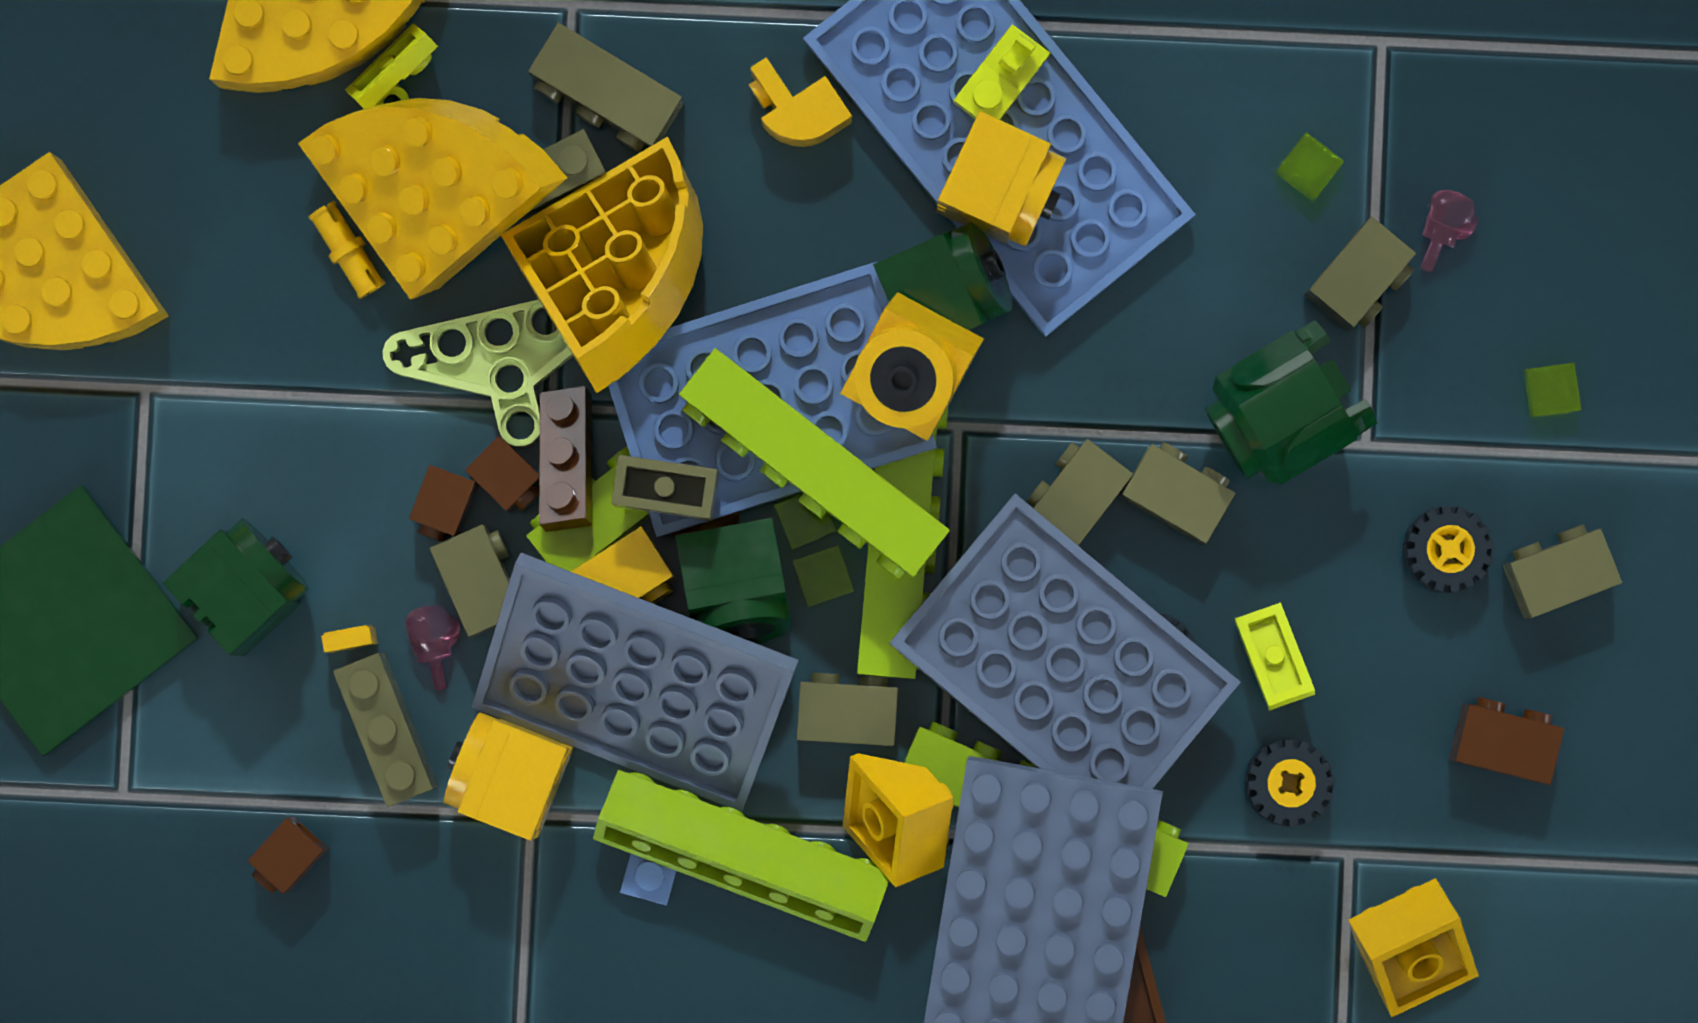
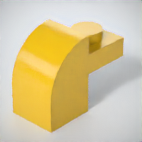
(800, 119)

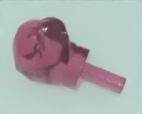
(1448, 220)
(431, 636)

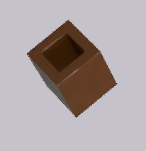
(505, 476)
(443, 503)
(286, 856)

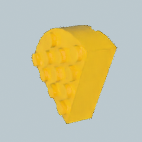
(302, 41)
(430, 183)
(615, 260)
(63, 268)

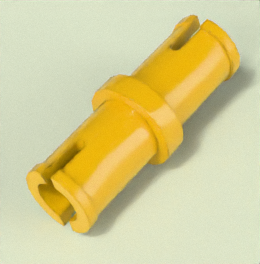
(347, 249)

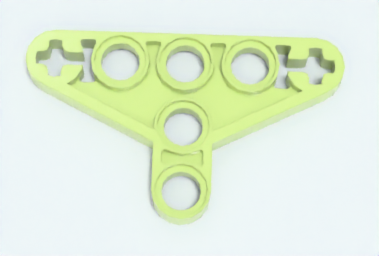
(480, 361)

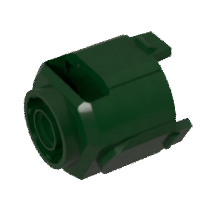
(1284, 409)

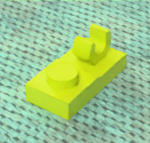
(404, 57)
(1002, 75)
(1274, 656)

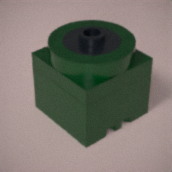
(951, 275)
(735, 580)
(239, 586)

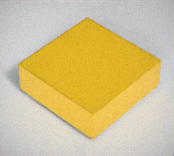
(349, 638)

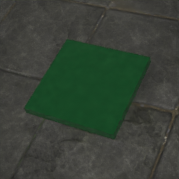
(78, 621)

